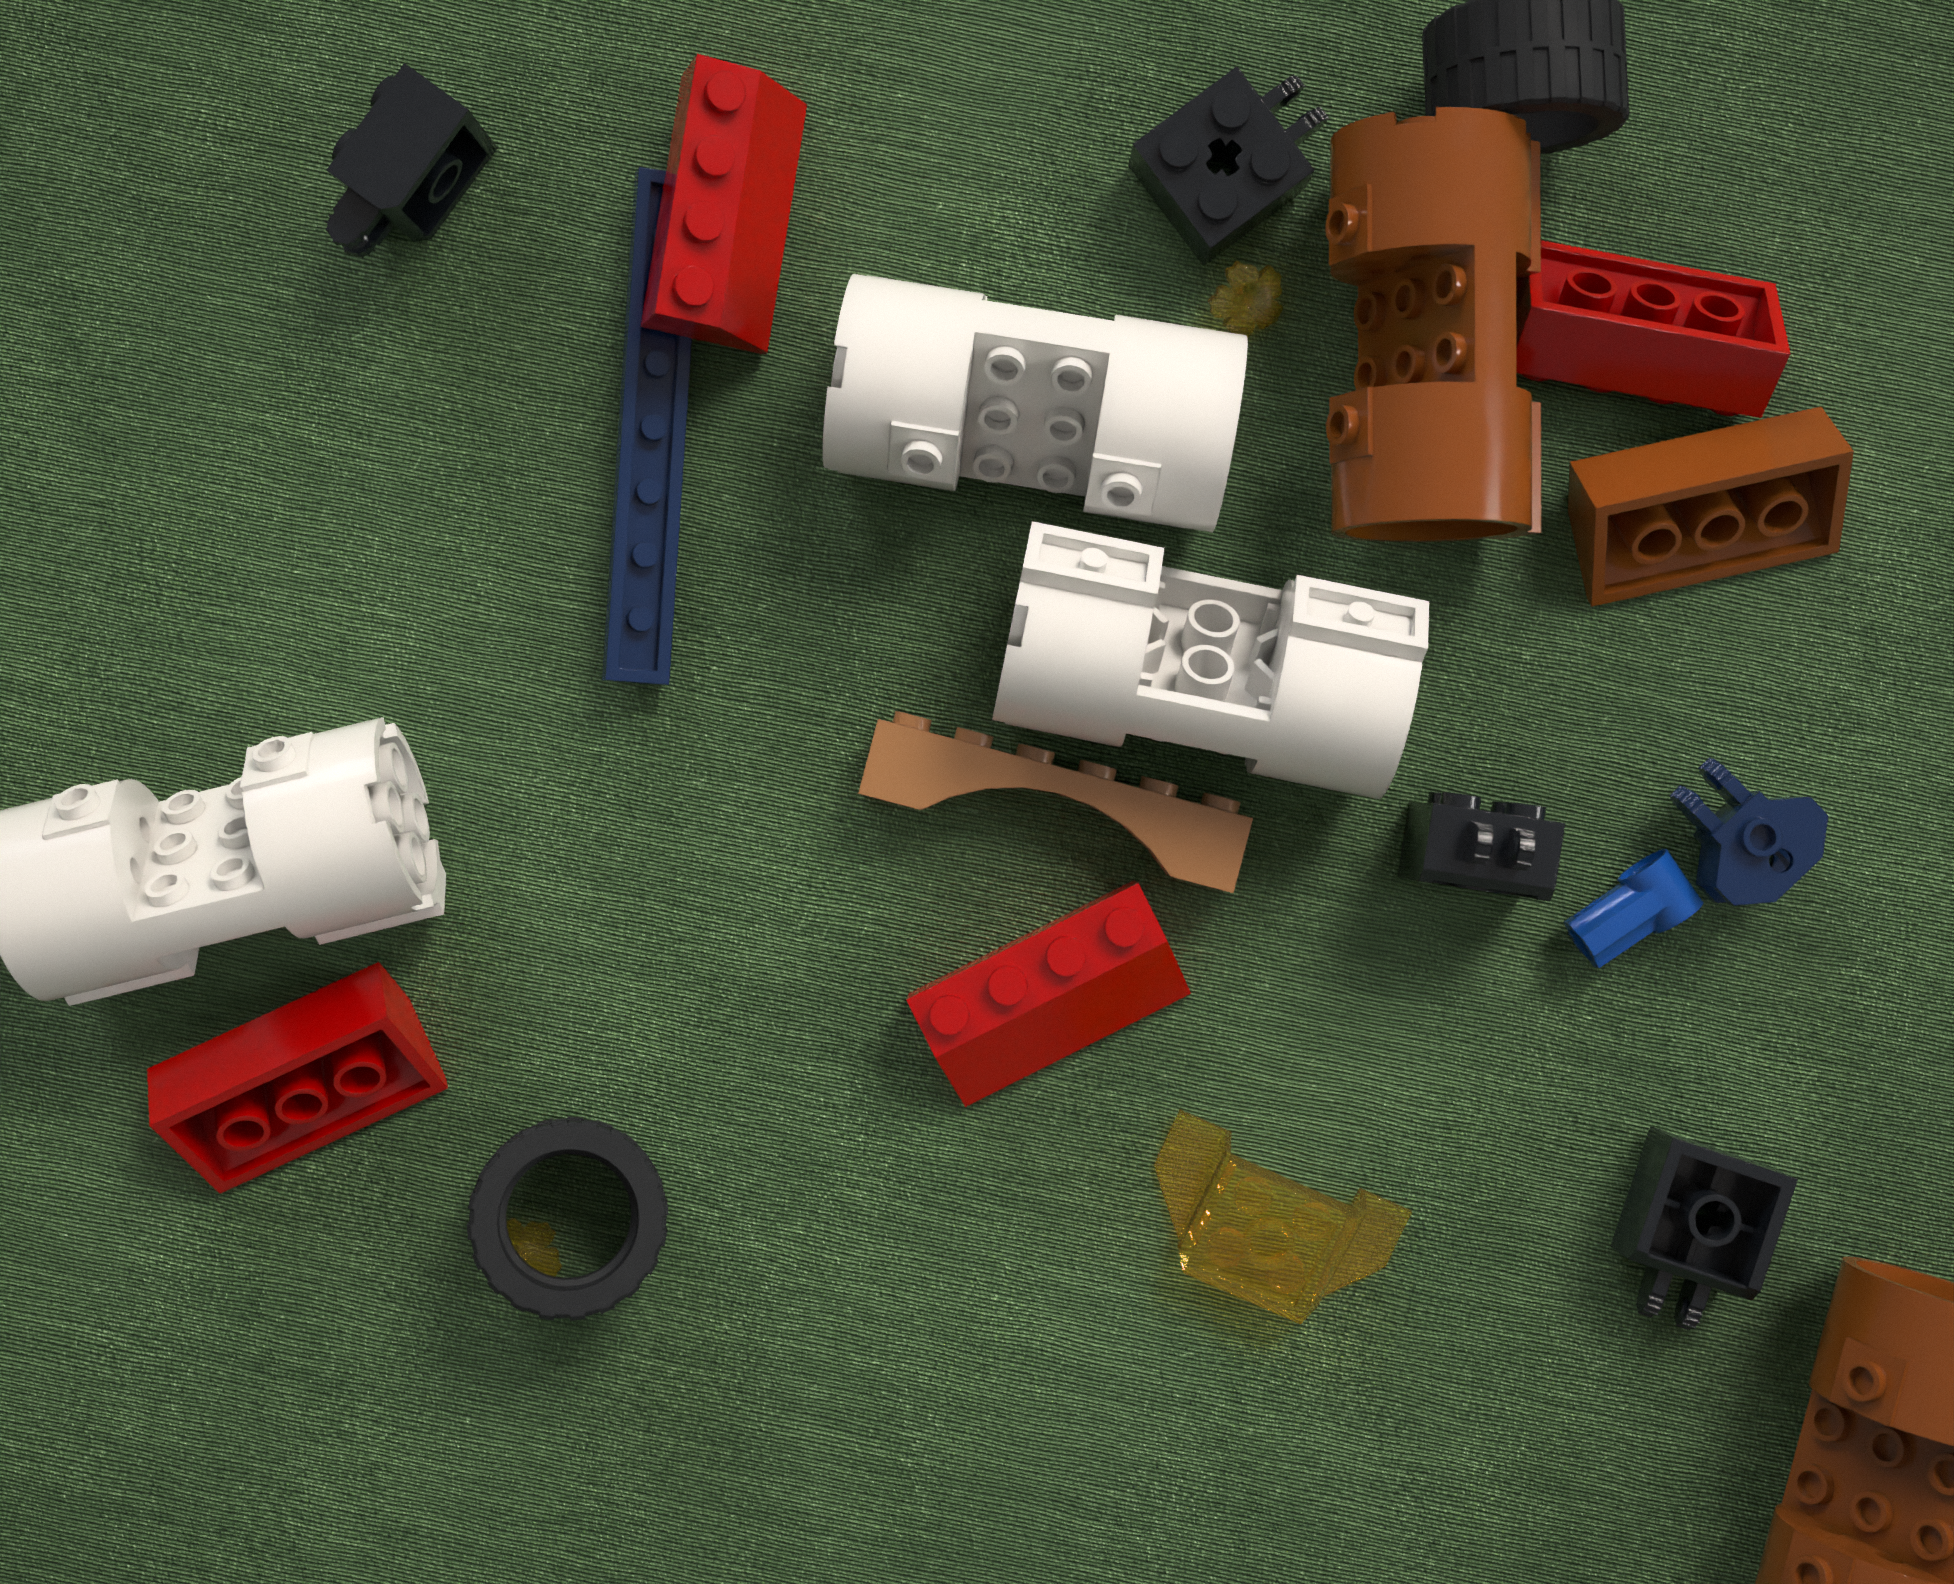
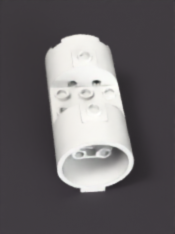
(1033, 399)
(1293, 679)
(125, 888)

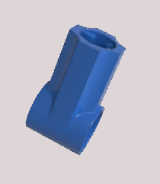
(1648, 899)

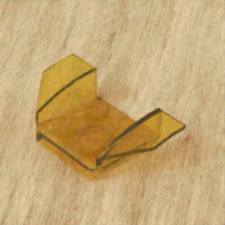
(1264, 1231)

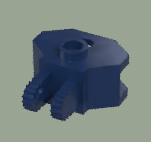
(1745, 835)

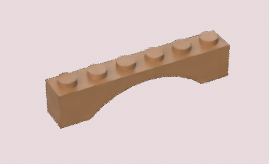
(1184, 837)

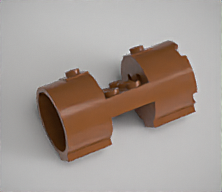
(1435, 234)
(1876, 1440)

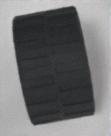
(1536, 59)
(581, 1295)

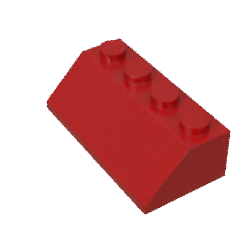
(724, 206)
(1650, 330)
(1048, 993)
(294, 1079)

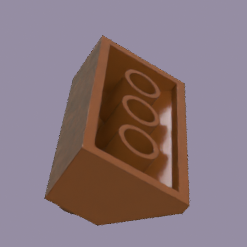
(1709, 505)

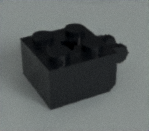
(1238, 128)
(404, 164)
(1482, 850)
(1721, 1251)

